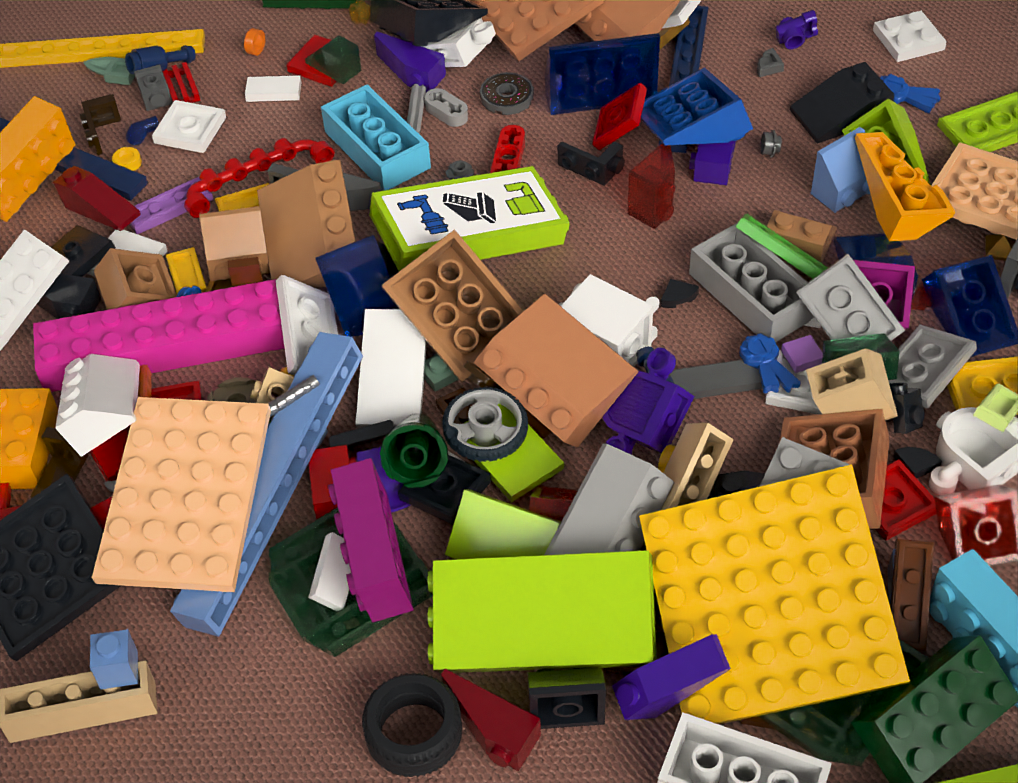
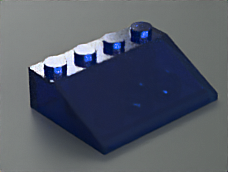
(598, 71)

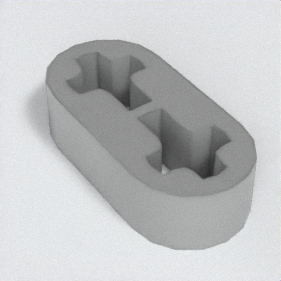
(446, 107)

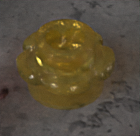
(359, 12)

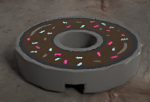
(498, 84)

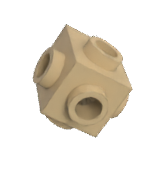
(272, 383)

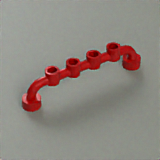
(198, 204)

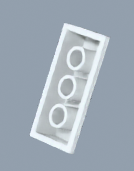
(97, 400)

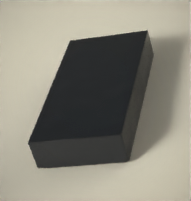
(362, 435)

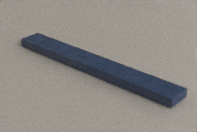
(688, 53)
(120, 179)

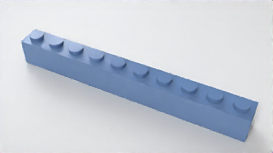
(285, 455)

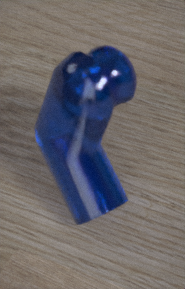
(139, 130)

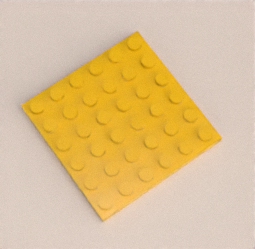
(786, 589)

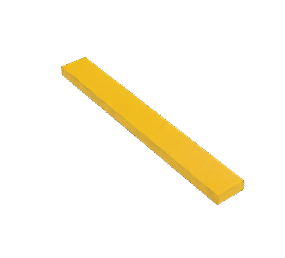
(94, 47)

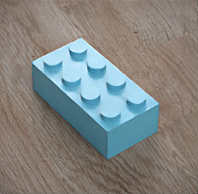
(376, 137)
(978, 602)

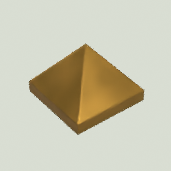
(998, 246)

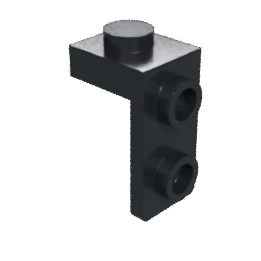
(594, 168)
(908, 408)

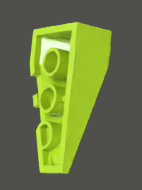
(896, 125)

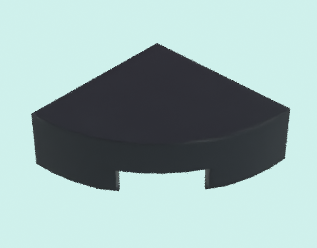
(678, 293)
(917, 460)

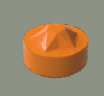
(254, 41)

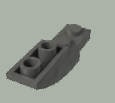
(358, 189)

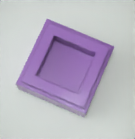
(802, 353)

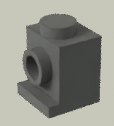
(153, 87)

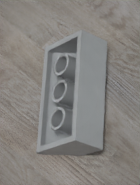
(609, 505)

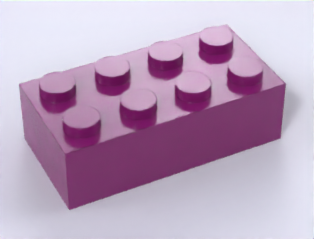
(370, 541)

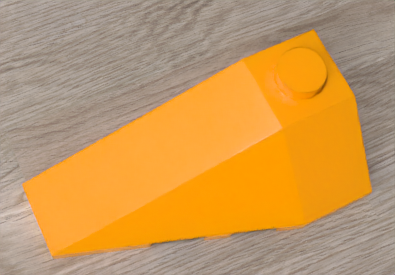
(900, 195)

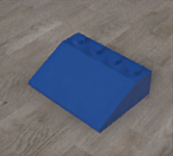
(696, 112)

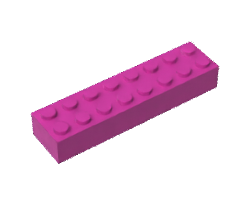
(165, 331)

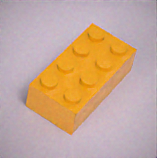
(30, 152)

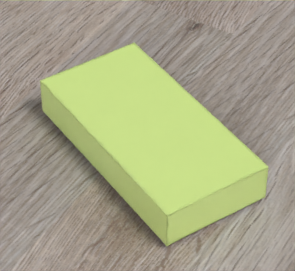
(998, 407)

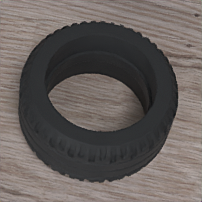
(402, 692)

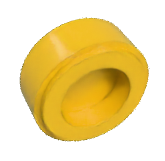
(128, 158)

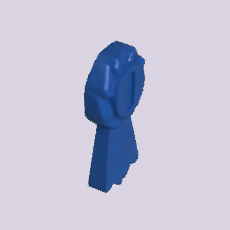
(919, 97)
(762, 353)

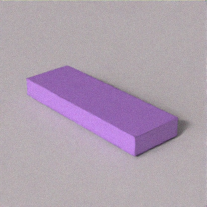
(164, 207)

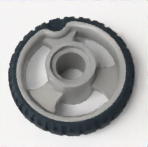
(484, 411)

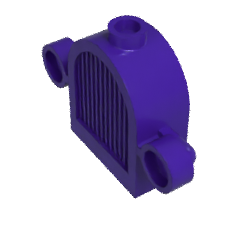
(649, 407)

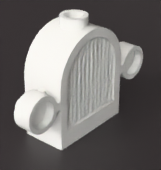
(464, 44)
(973, 452)

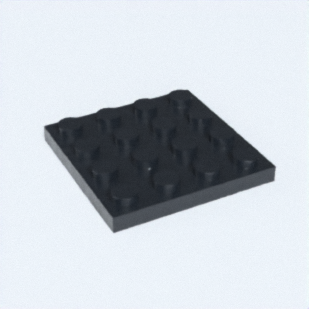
(47, 566)

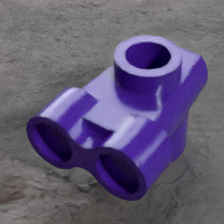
(794, 31)

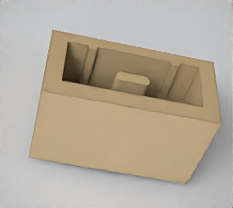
(852, 384)

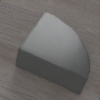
(769, 63)

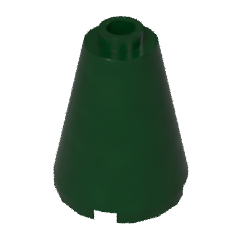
(414, 452)

